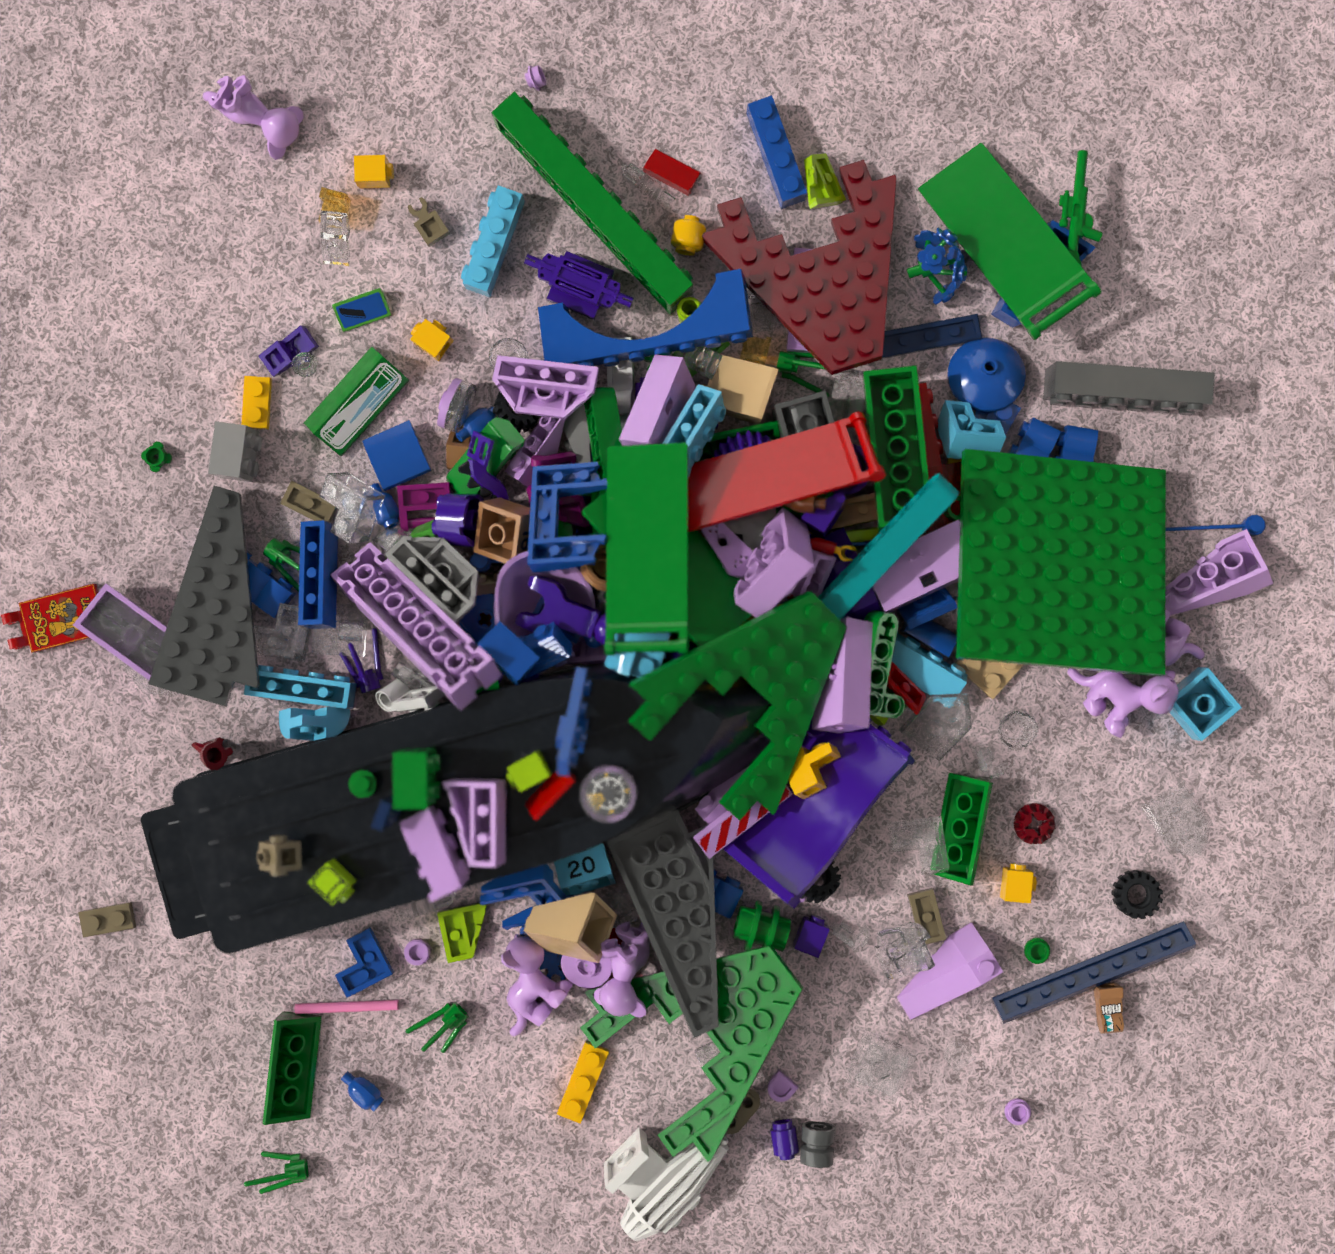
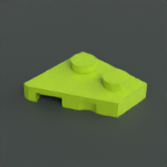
(822, 182)
(461, 930)

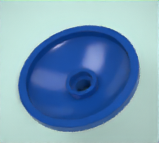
(983, 388)

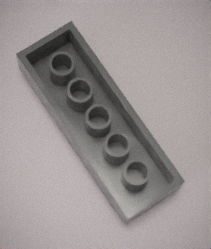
(1128, 387)

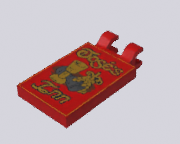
(50, 619)

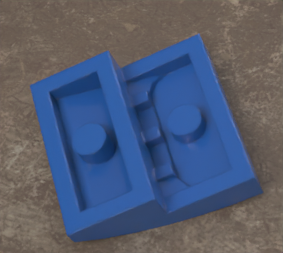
(396, 455)

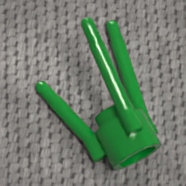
(789, 362)
(278, 553)
(453, 1017)
(295, 1172)

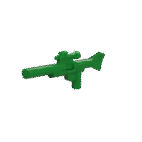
(1075, 208)

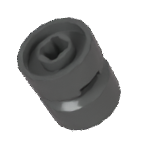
(817, 1148)

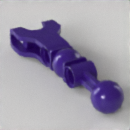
(570, 614)

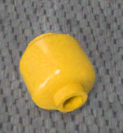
(688, 235)

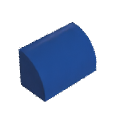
(933, 636)
(509, 653)

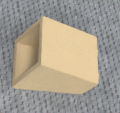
(743, 387)
(572, 926)

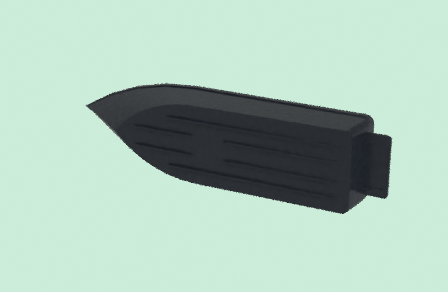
(212, 833)

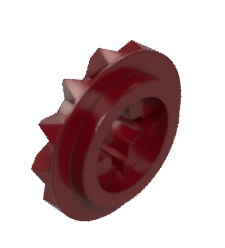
(1024, 818)

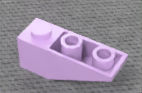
(542, 441)

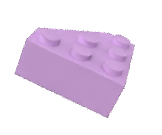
(777, 565)

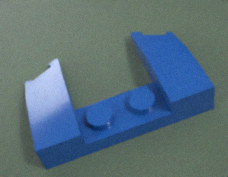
(549, 484)
(533, 882)

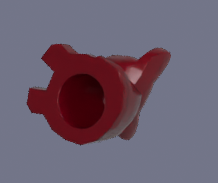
(213, 753)

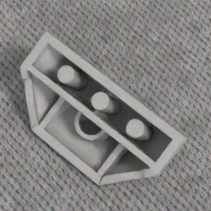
(438, 573)

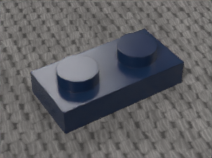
(386, 814)

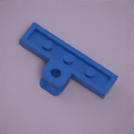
(573, 726)

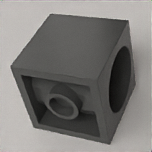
(802, 414)

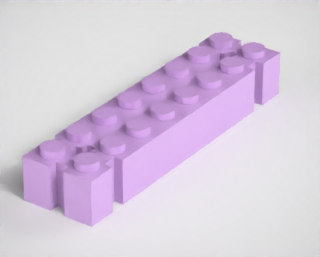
(416, 626)

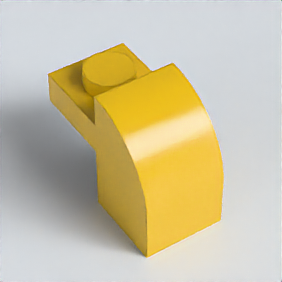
(805, 775)

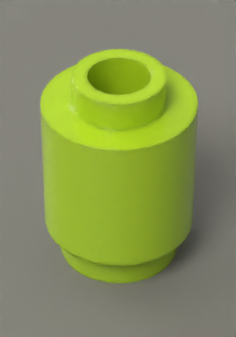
(686, 307)

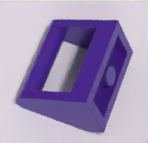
(824, 519)

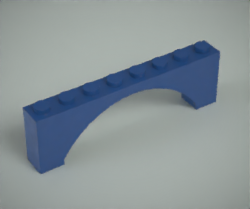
(718, 319)

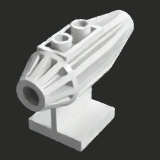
(657, 1187)

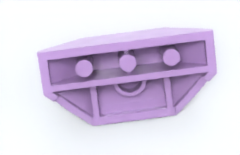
(544, 386)

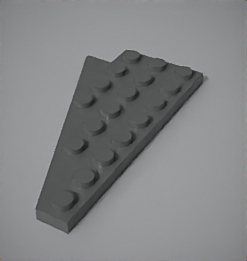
(212, 622)
(676, 903)

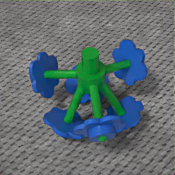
(932, 260)

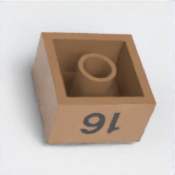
(501, 529)

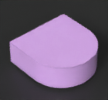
(781, 1087)

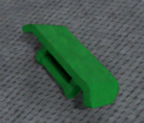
(506, 442)

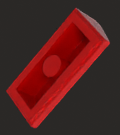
(671, 172)
(904, 687)
(548, 794)

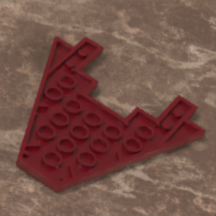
(827, 295)

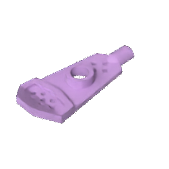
(731, 552)

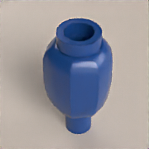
(475, 421)
(389, 511)
(363, 1092)

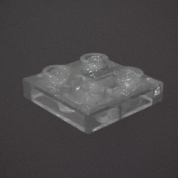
(847, 394)
(350, 628)

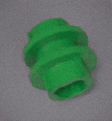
(761, 927)

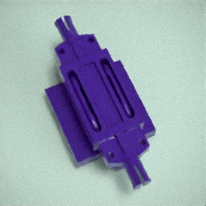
(578, 283)

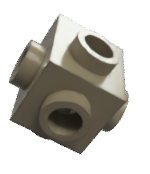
(279, 855)

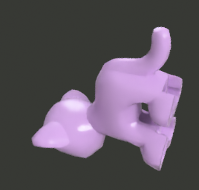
(244, 107)
(1175, 641)
(1155, 695)
(526, 957)
(617, 994)

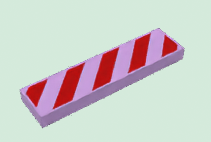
(728, 827)

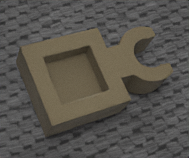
(430, 224)

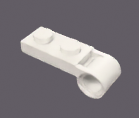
(622, 380)
(399, 697)

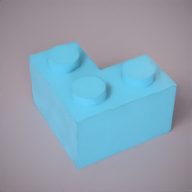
(962, 431)

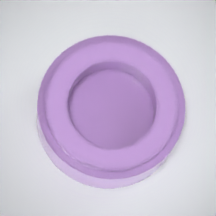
(417, 951)

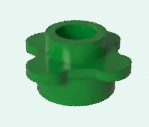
(149, 456)

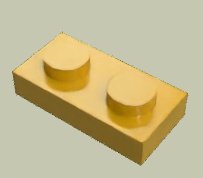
(256, 402)

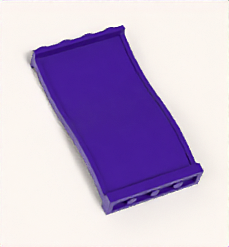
(807, 834)

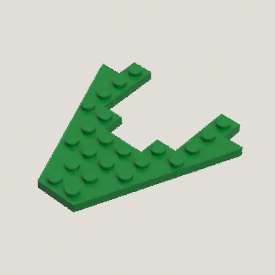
(784, 659)
(753, 1005)

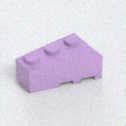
(481, 819)
(435, 852)

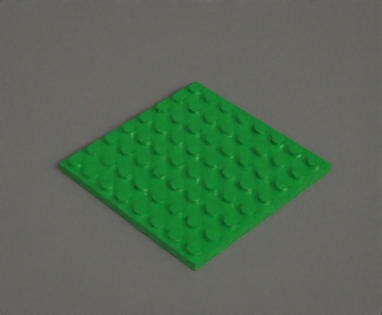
(1061, 563)

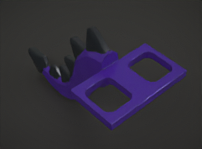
(478, 466)

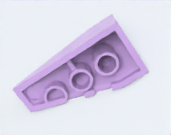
(959, 967)

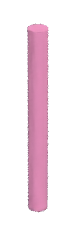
(353, 1006)

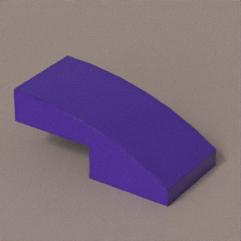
(281, 353)

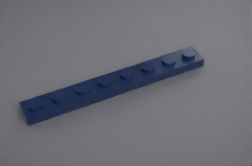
(1094, 972)

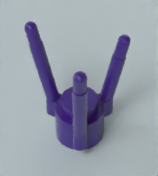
(367, 679)

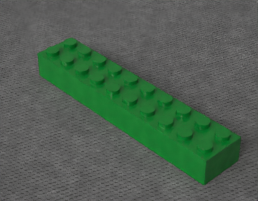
(592, 202)

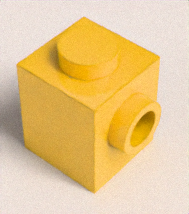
(372, 171)
(431, 338)
(1017, 883)

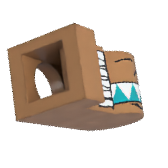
(1109, 1007)

